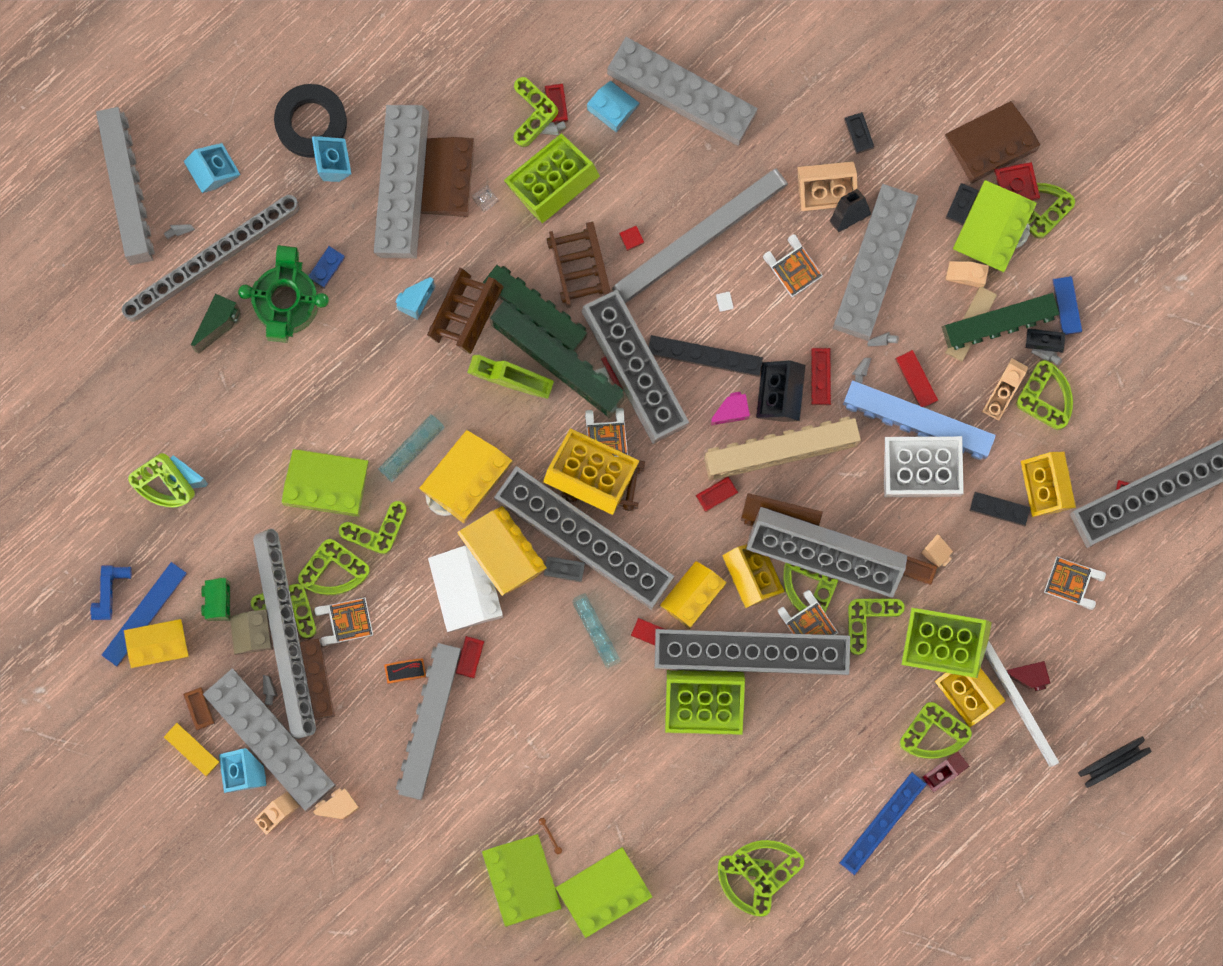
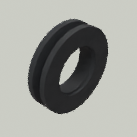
(303, 95)
(1114, 762)

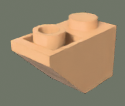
(338, 807)
(276, 812)

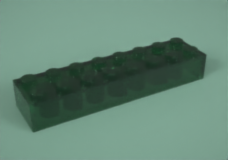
(557, 359)

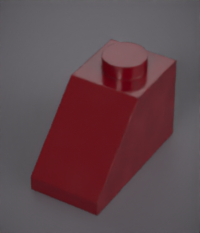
(1031, 676)
(945, 771)

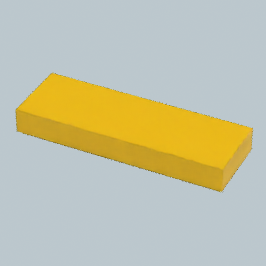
(191, 749)

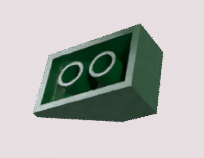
(216, 322)

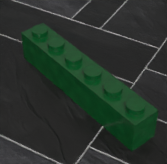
(539, 310)
(1000, 320)

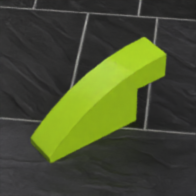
(510, 376)

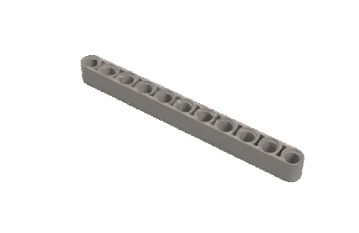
(700, 235)
(206, 267)
(284, 634)

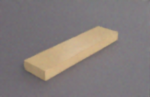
(981, 304)

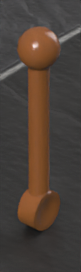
(557, 850)

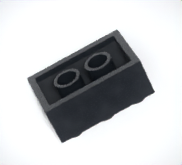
(781, 391)

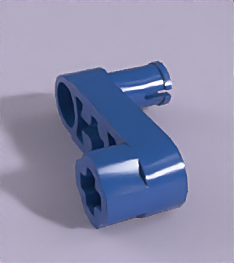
(103, 610)

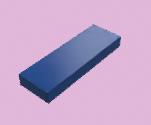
(1067, 305)

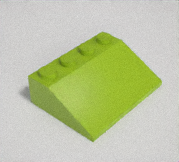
(552, 178)
(994, 226)
(325, 483)
(946, 642)
(704, 702)
(521, 880)
(603, 892)

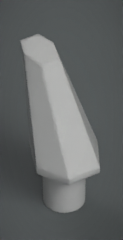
(553, 128)
(178, 230)
(883, 339)
(1048, 356)
(861, 370)
(268, 690)

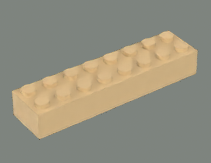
(781, 449)

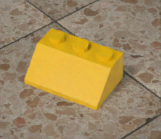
(1048, 484)
(752, 575)
(693, 594)
(155, 643)
(971, 696)

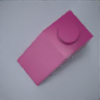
(732, 409)

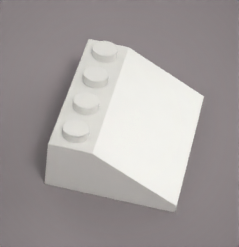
(923, 467)
(464, 590)

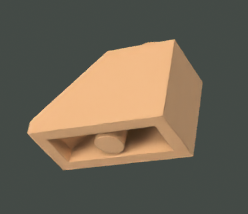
(967, 273)
(937, 552)

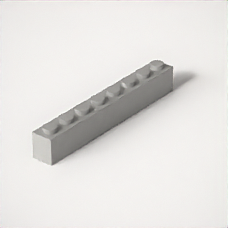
(429, 722)

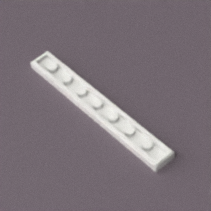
(1020, 706)

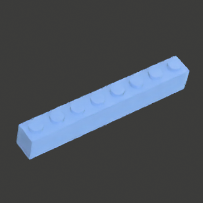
(916, 419)

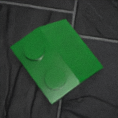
(216, 600)

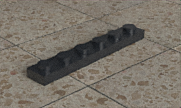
(705, 356)

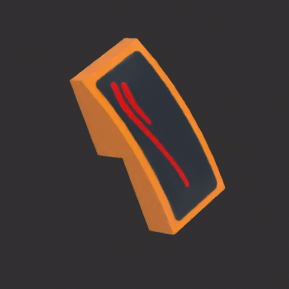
(405, 670)

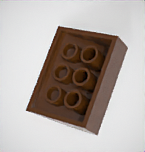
(992, 141)
(447, 176)

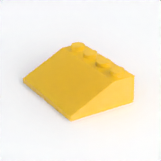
(590, 471)
(466, 475)
(502, 550)

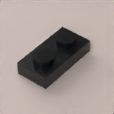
(859, 133)
(961, 204)
(1045, 340)

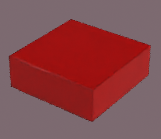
(631, 238)

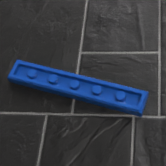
(145, 611)
(882, 823)

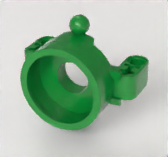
(288, 272)

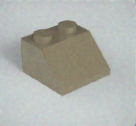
(251, 632)

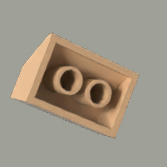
(825, 184)

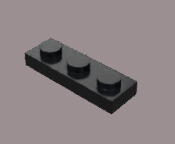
(999, 509)

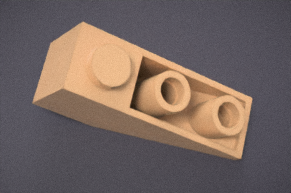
(1005, 389)

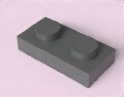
(564, 569)

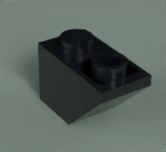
(850, 210)

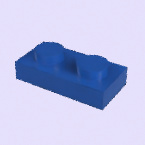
(326, 267)

